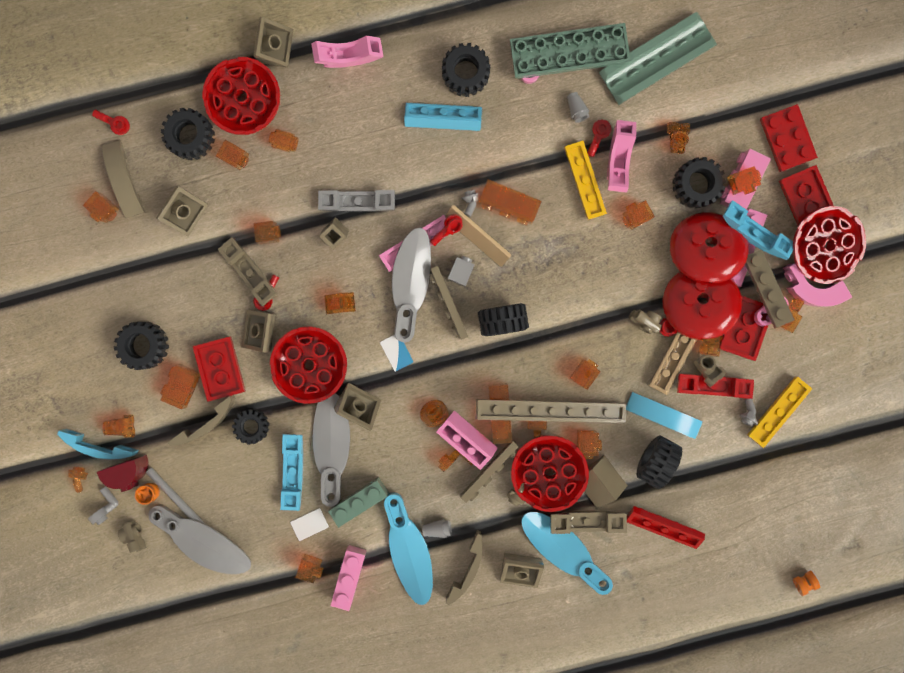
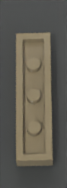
(768, 289)
(444, 295)
(484, 477)

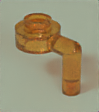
(446, 461)

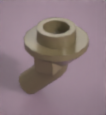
(514, 498)

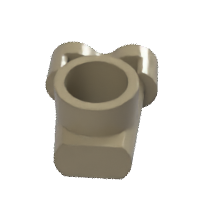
(648, 321)
(712, 373)
(131, 534)

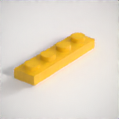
(585, 180)
(779, 411)

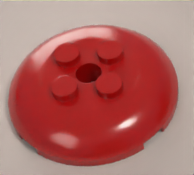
(231, 80)
(844, 247)
(703, 262)
(697, 319)
(289, 367)
(554, 491)

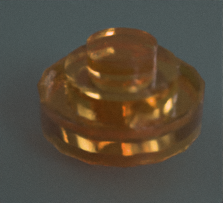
(434, 413)

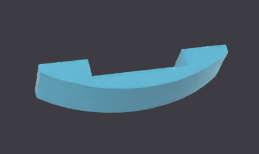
(756, 234)
(663, 415)
(74, 440)
(292, 472)

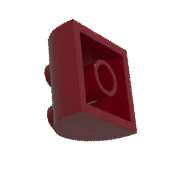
(124, 474)

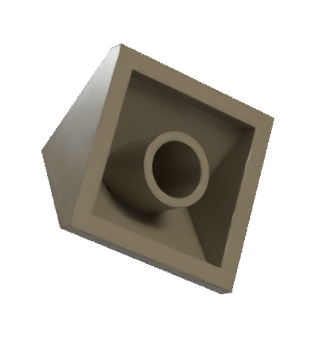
(273, 43)
(182, 211)
(258, 331)
(358, 406)
(604, 483)
(521, 570)

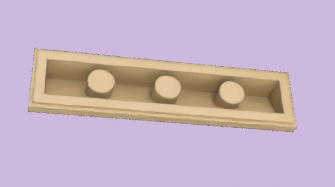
(481, 238)
(672, 363)

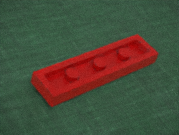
(665, 527)

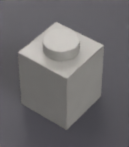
(461, 270)

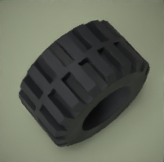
(470, 54)
(172, 134)
(710, 172)
(503, 319)
(126, 350)
(659, 462)

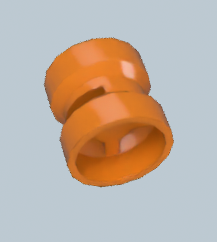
(143, 493)
(806, 583)

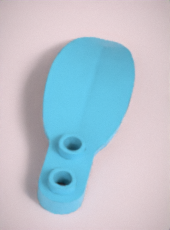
(564, 551)
(409, 552)

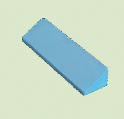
(443, 116)

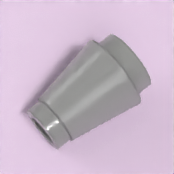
(578, 109)
(437, 529)

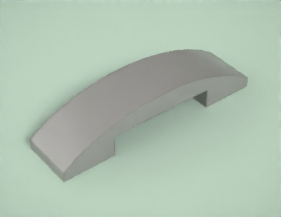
(356, 200)

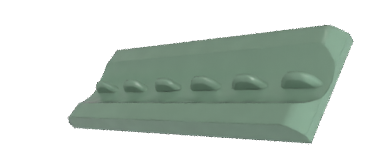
(570, 51)
(658, 58)

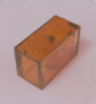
(180, 386)

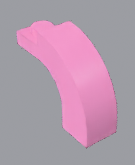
(347, 54)
(620, 154)
(828, 296)

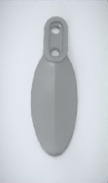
(410, 280)
(330, 447)
(201, 542)

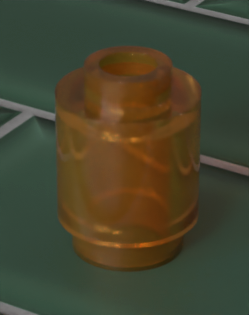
(283, 140)

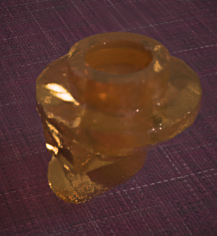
(77, 474)

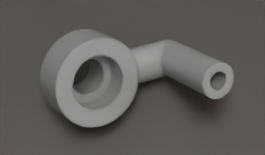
(100, 516)

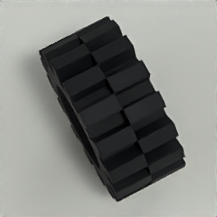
(239, 429)

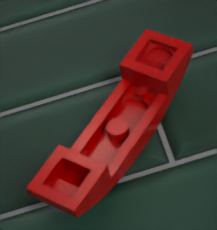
(724, 387)

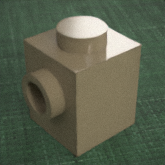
(334, 233)

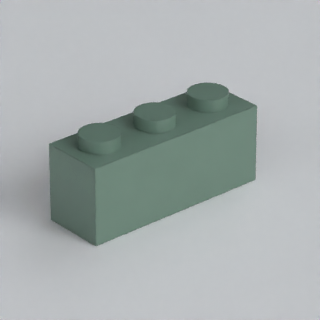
(358, 502)

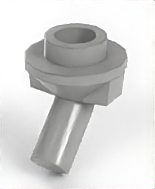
(471, 198)
(749, 417)

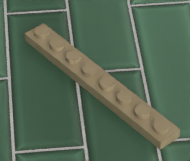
(550, 411)

